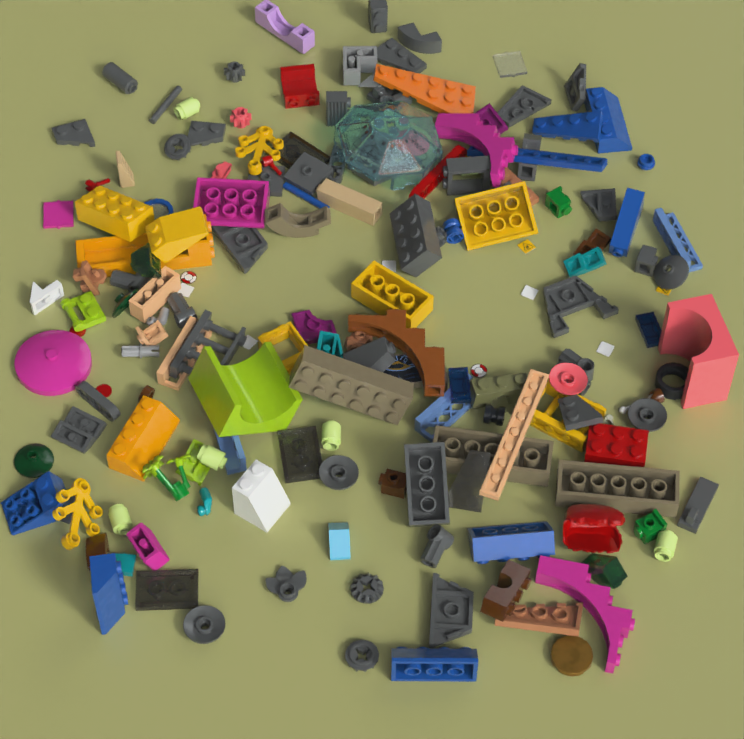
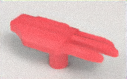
(222, 170)

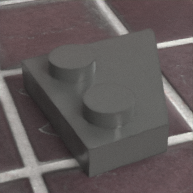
(73, 134)
(601, 203)

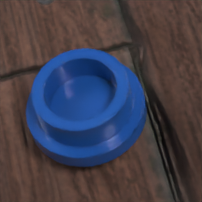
(646, 162)

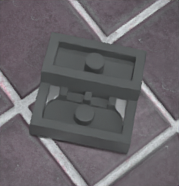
(79, 430)

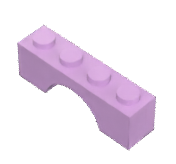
(269, 16)

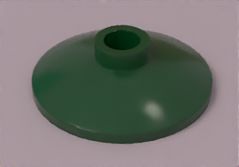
(122, 302)
(36, 466)

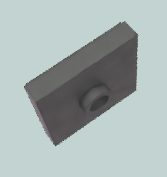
(307, 173)
(275, 181)

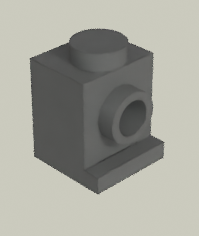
(646, 260)

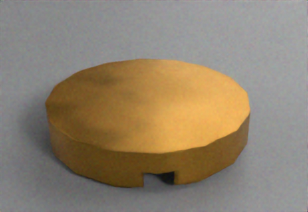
(571, 655)

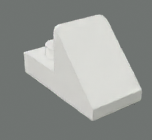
(43, 298)

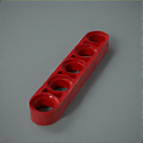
(435, 176)

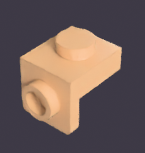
(152, 335)

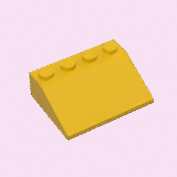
(496, 216)

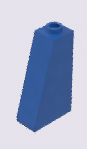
(627, 222)

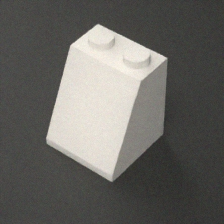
(259, 496)

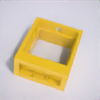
(280, 334)

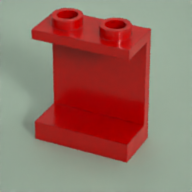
(299, 86)

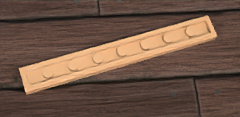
(514, 435)

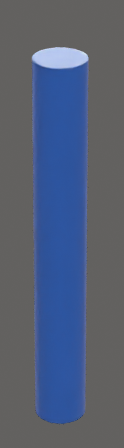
(304, 195)

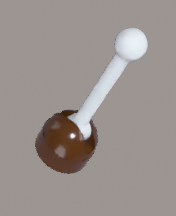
(655, 394)

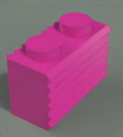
(147, 546)

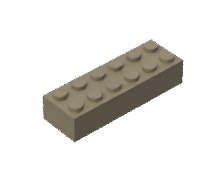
(351, 385)
(531, 464)
(618, 486)

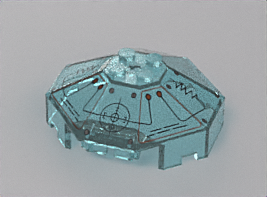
(394, 152)

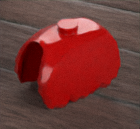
(592, 528)

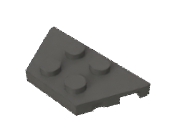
(242, 244)
(449, 611)

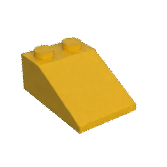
(176, 233)

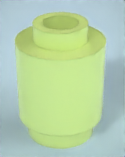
(187, 108)
(331, 435)
(212, 457)
(120, 519)
(665, 545)

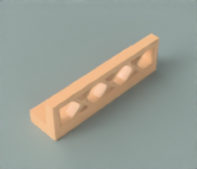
(164, 369)

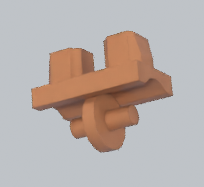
(89, 277)

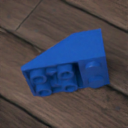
(34, 504)

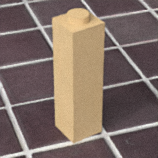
(349, 201)

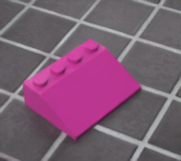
(233, 201)

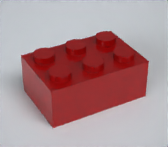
(616, 445)

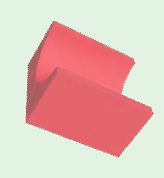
(699, 334)

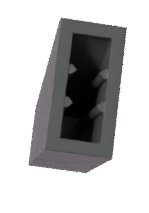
(375, 355)

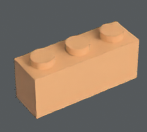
(154, 294)

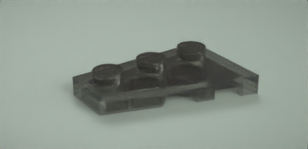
(467, 485)

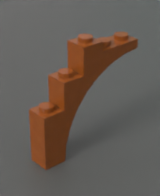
(411, 341)

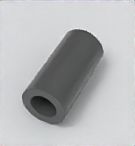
(120, 78)

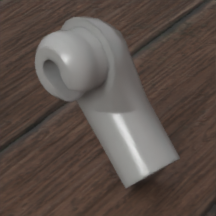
(163, 316)

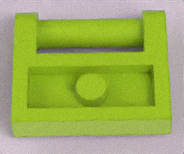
(88, 308)

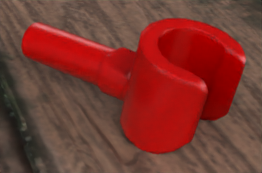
(268, 161)
(92, 185)

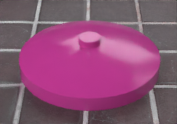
(53, 362)

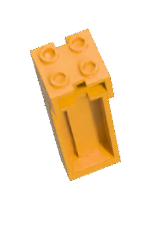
(115, 253)

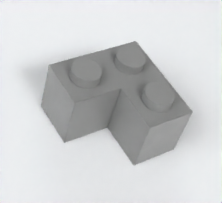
(357, 61)

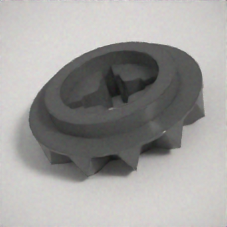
(177, 140)
(368, 596)
(362, 647)

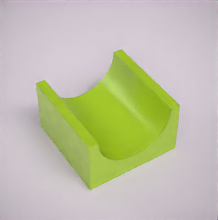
(245, 395)

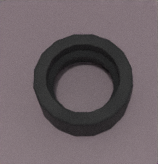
(671, 369)

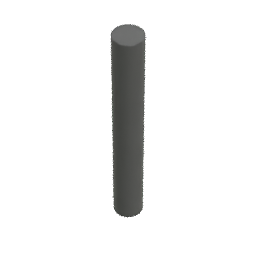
(165, 104)

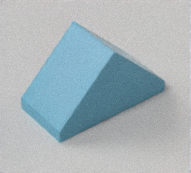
(339, 541)

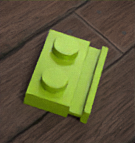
(192, 467)

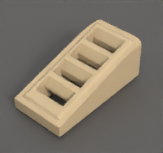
(125, 173)

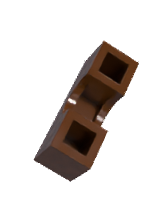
(501, 598)

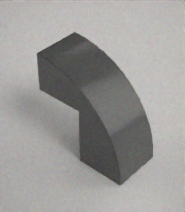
(411, 38)
(525, 170)

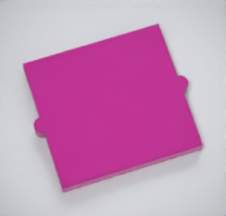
(58, 214)

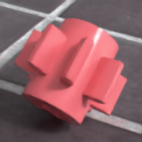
(240, 117)

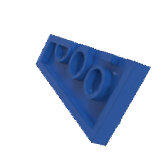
(578, 125)

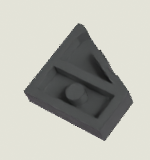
(576, 87)
(206, 133)
(578, 413)

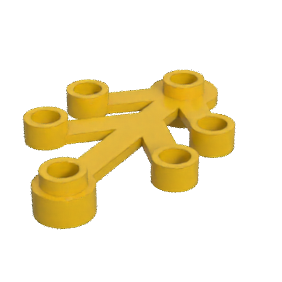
(262, 134)
(80, 489)

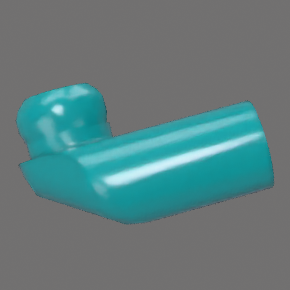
(205, 509)

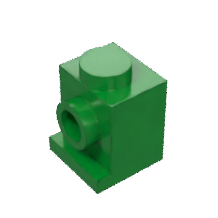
(558, 202)
(649, 526)

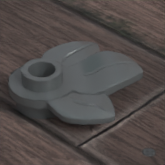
(285, 582)

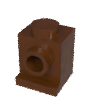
(393, 483)

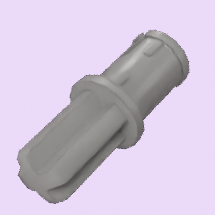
(140, 351)

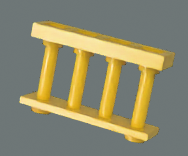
(555, 428)

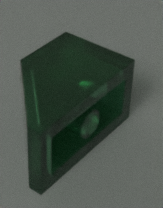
(146, 263)
(605, 570)

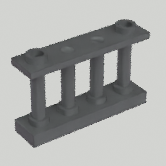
(197, 337)

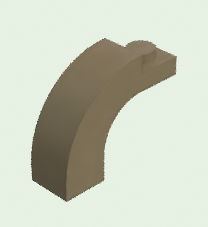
(296, 225)

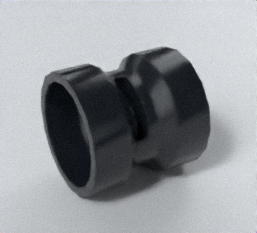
(494, 415)

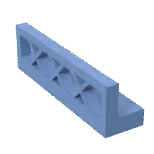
(674, 244)
(435, 410)
(234, 452)

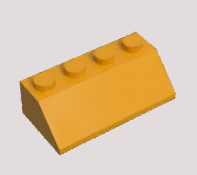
(142, 437)

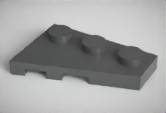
(398, 56)
(522, 105)

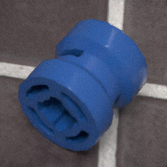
(453, 230)

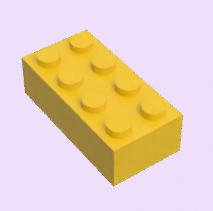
(114, 213)
(384, 290)

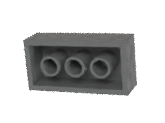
(415, 235)
(427, 484)

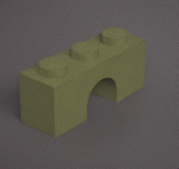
(487, 389)

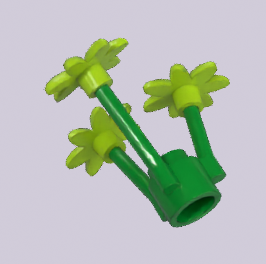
(177, 490)

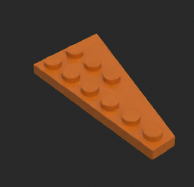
(430, 91)

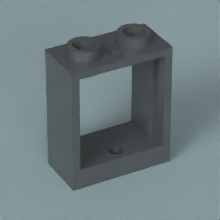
(466, 165)

